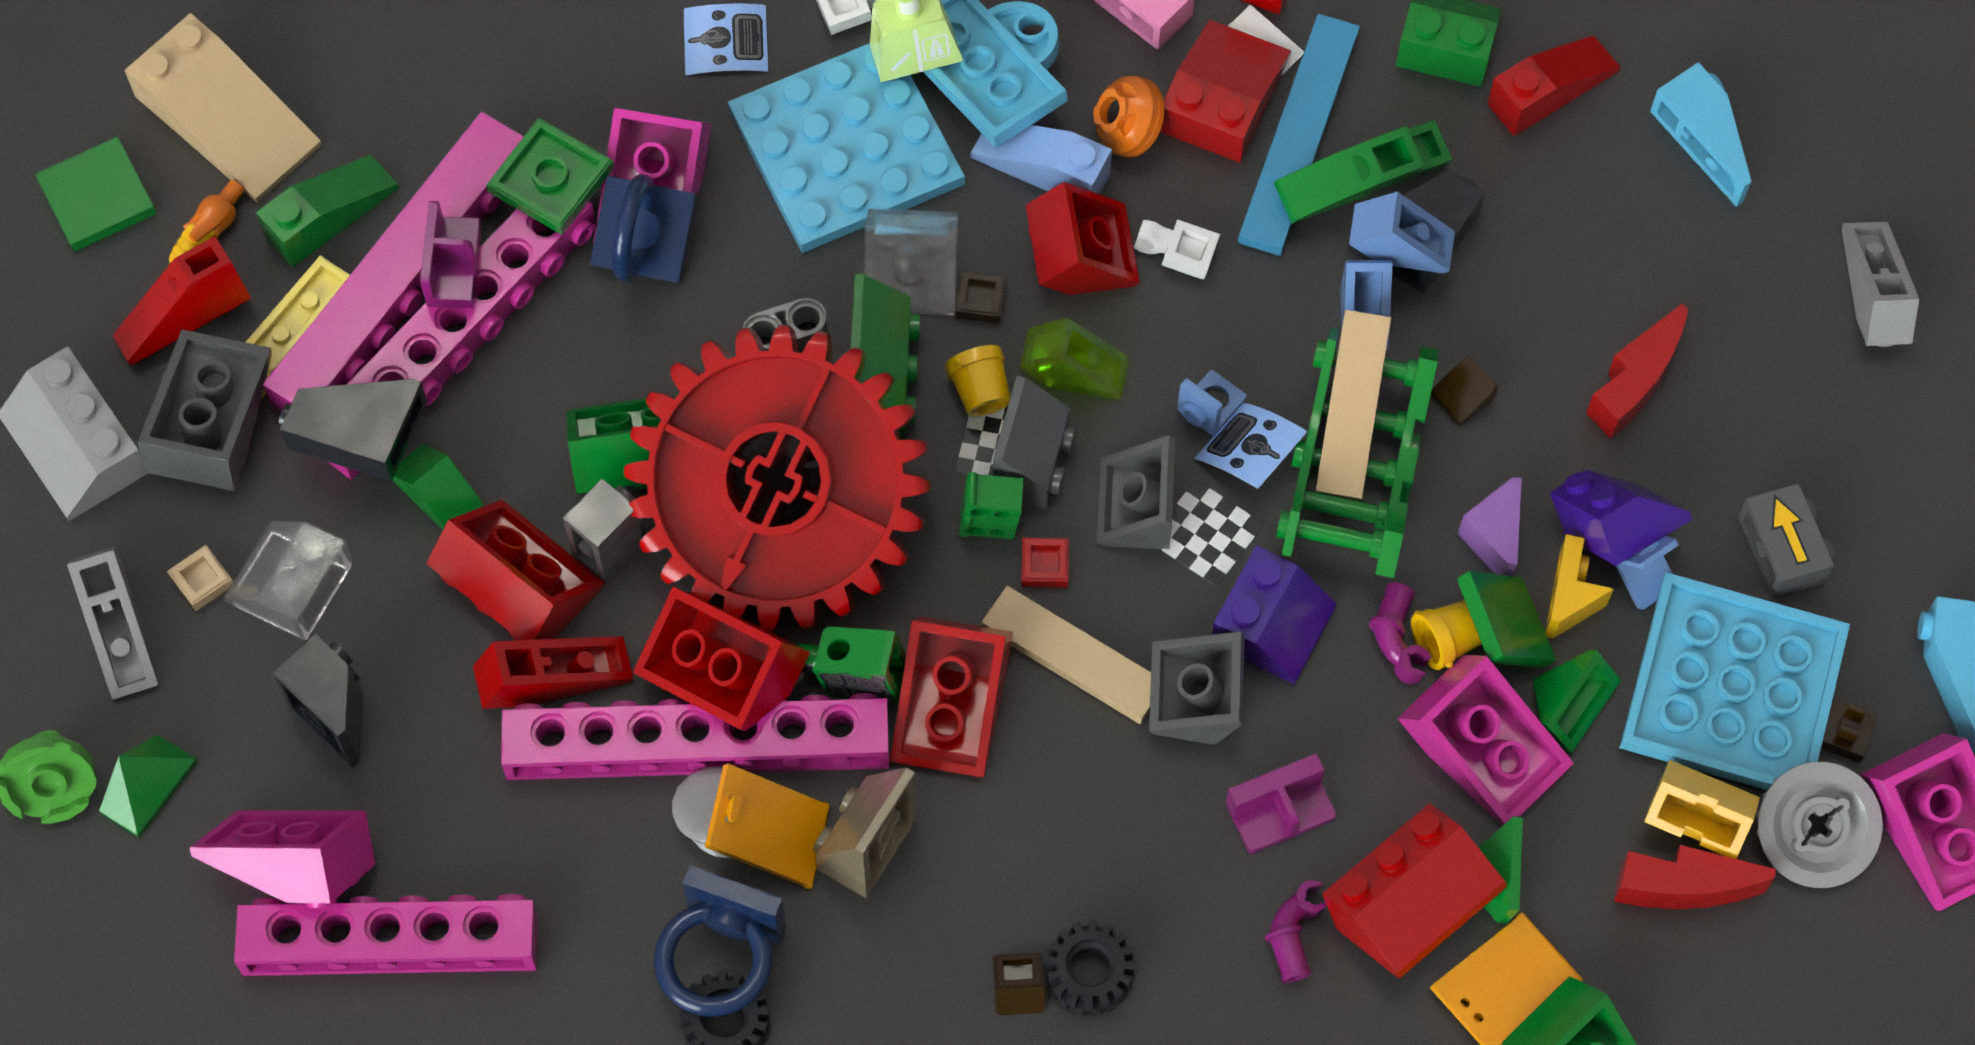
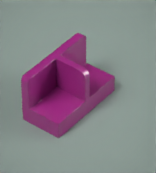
(450, 259)
(1280, 804)

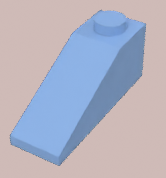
(1048, 158)

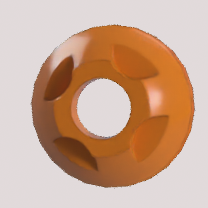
(1138, 117)

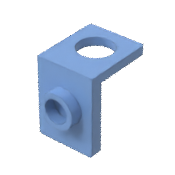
(1203, 409)
(1646, 570)

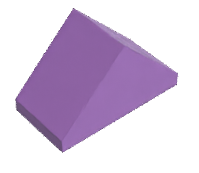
(1493, 528)

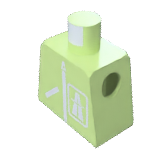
(911, 37)

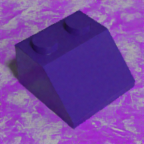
(1614, 514)
(1277, 612)

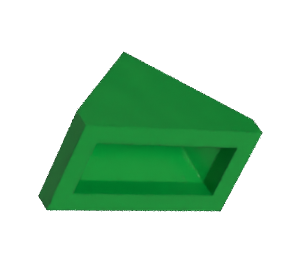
(1574, 696)
(144, 783)
(1505, 853)

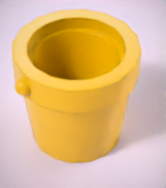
(980, 379)
(1445, 633)

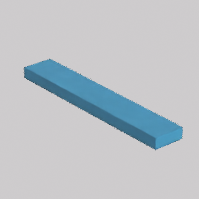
(1299, 129)

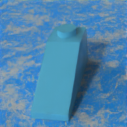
(1702, 122)
(1950, 657)

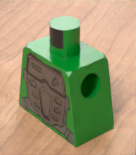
(858, 662)

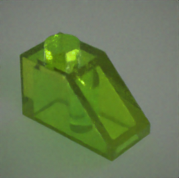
(1073, 360)

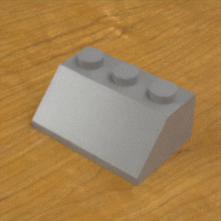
(70, 435)

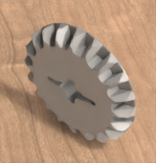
(1852, 826)

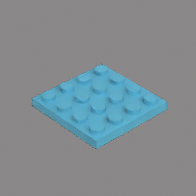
(843, 145)
(1733, 683)

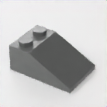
(205, 410)

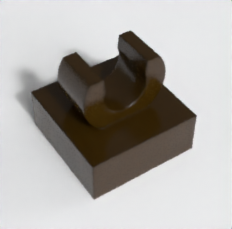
(1848, 730)

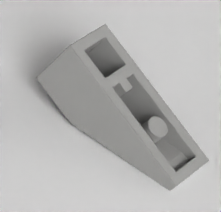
(1880, 284)
(113, 621)

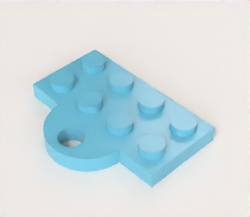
(1003, 72)

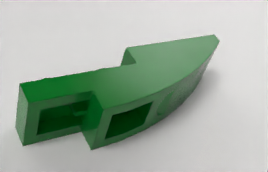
(1362, 169)

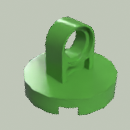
(47, 778)

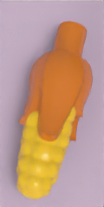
(210, 220)

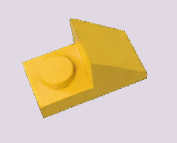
(1571, 596)

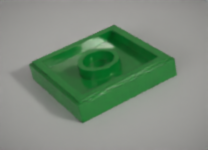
(550, 176)
(95, 194)
(1506, 619)

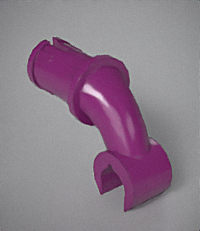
(1390, 630)
(1285, 932)

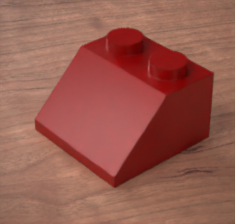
(1081, 241)

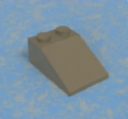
(869, 830)

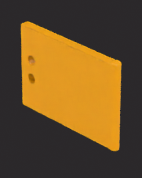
(766, 825)
(1503, 981)

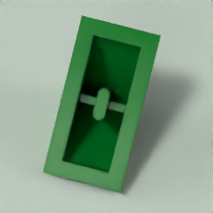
(436, 485)

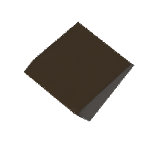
(1465, 390)
(1019, 984)

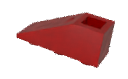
(184, 297)

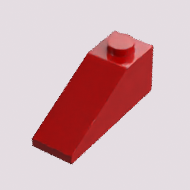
(1549, 82)
(549, 669)

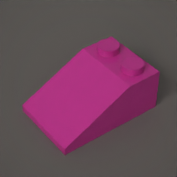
(659, 146)
(1486, 738)
(1931, 814)
(291, 852)

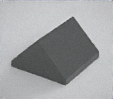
(1137, 496)
(1197, 687)

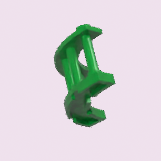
(1394, 473)

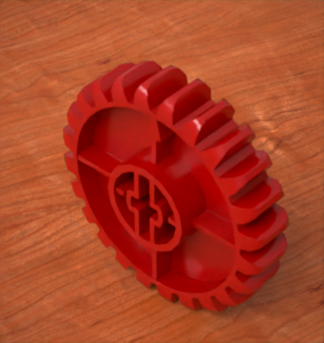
(703, 444)

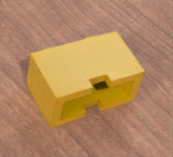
(1702, 809)

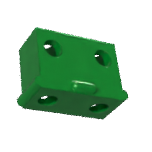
(990, 506)

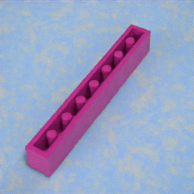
(387, 280)

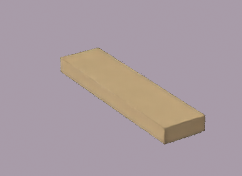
(1353, 405)
(1072, 654)

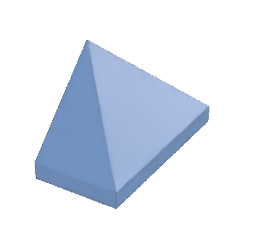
(1367, 288)

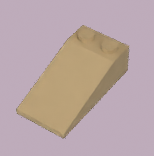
(221, 107)

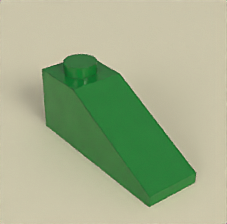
(323, 207)

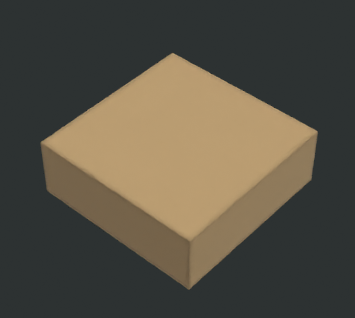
(200, 578)

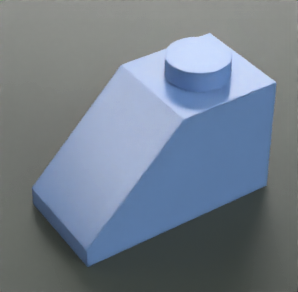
(1401, 232)

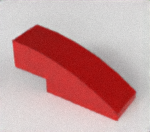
(1636, 373)
(1689, 881)

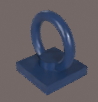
(643, 229)
(730, 911)

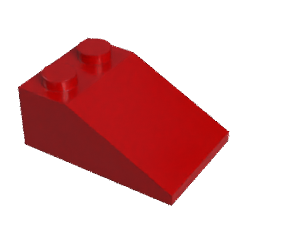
(1223, 90)
(950, 695)

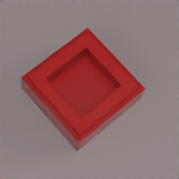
(1045, 562)

